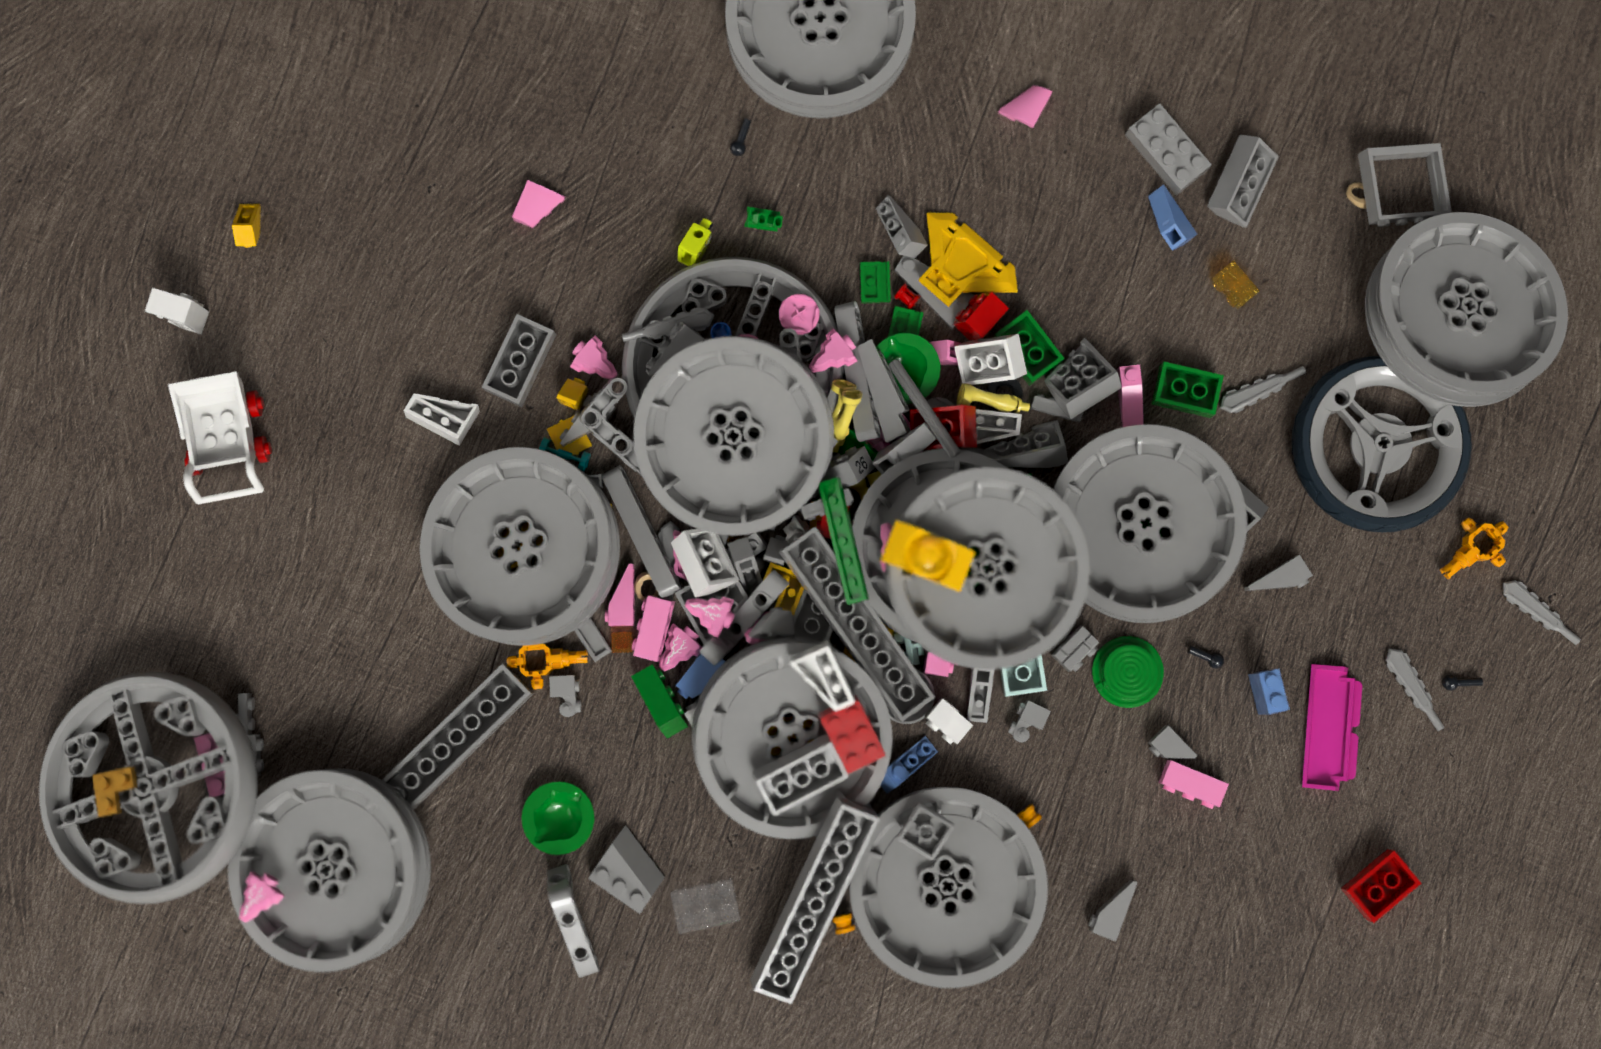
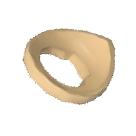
(1360, 202)
(639, 582)

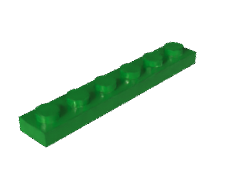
(843, 541)

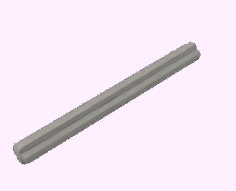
(924, 408)

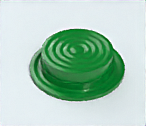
(916, 357)
(1127, 672)
(558, 818)

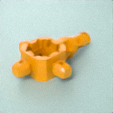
(1469, 554)
(555, 659)

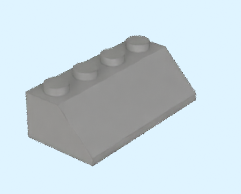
(1243, 180)

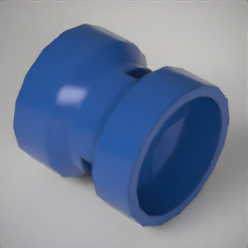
(720, 330)

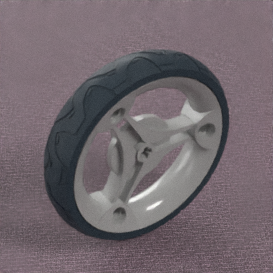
(1345, 506)

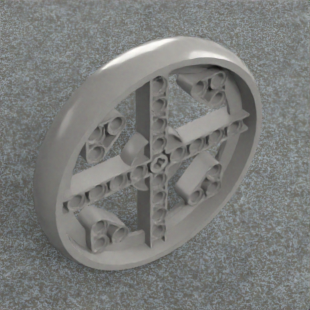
(712, 276)
(234, 811)

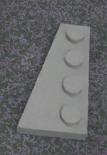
(910, 271)

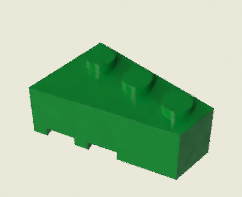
(659, 700)

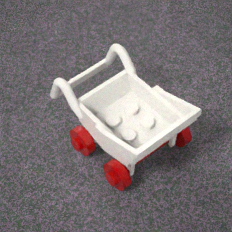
(219, 429)

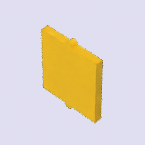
(575, 446)

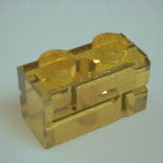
(1235, 285)

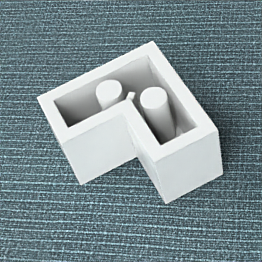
(948, 721)

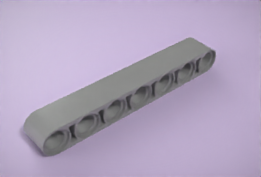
(865, 414)
(641, 531)

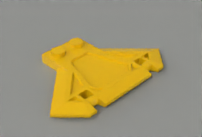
(963, 262)

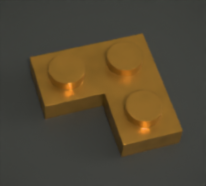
(108, 786)

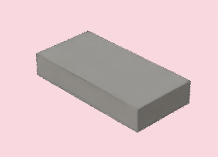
(593, 640)

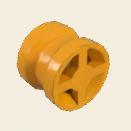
(1029, 816)
(843, 923)

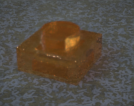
(622, 642)

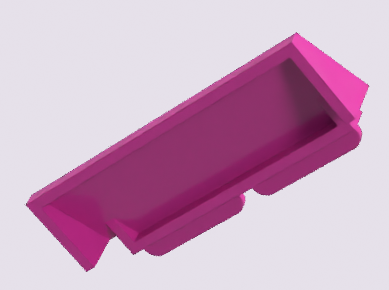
(1332, 714)

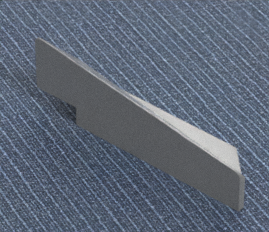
(884, 391)

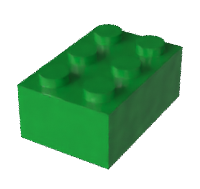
(1038, 350)
(1187, 389)

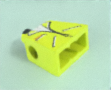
(695, 243)

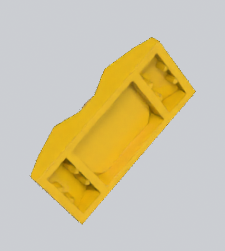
(927, 556)

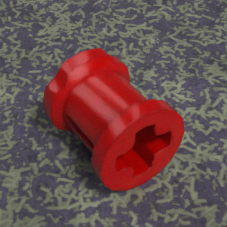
(907, 296)

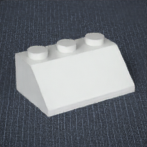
(704, 561)

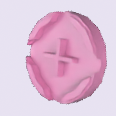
(799, 313)

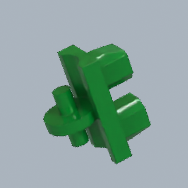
(763, 219)

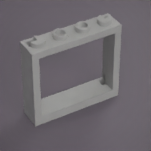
(1436, 175)

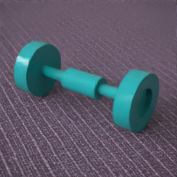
(583, 461)

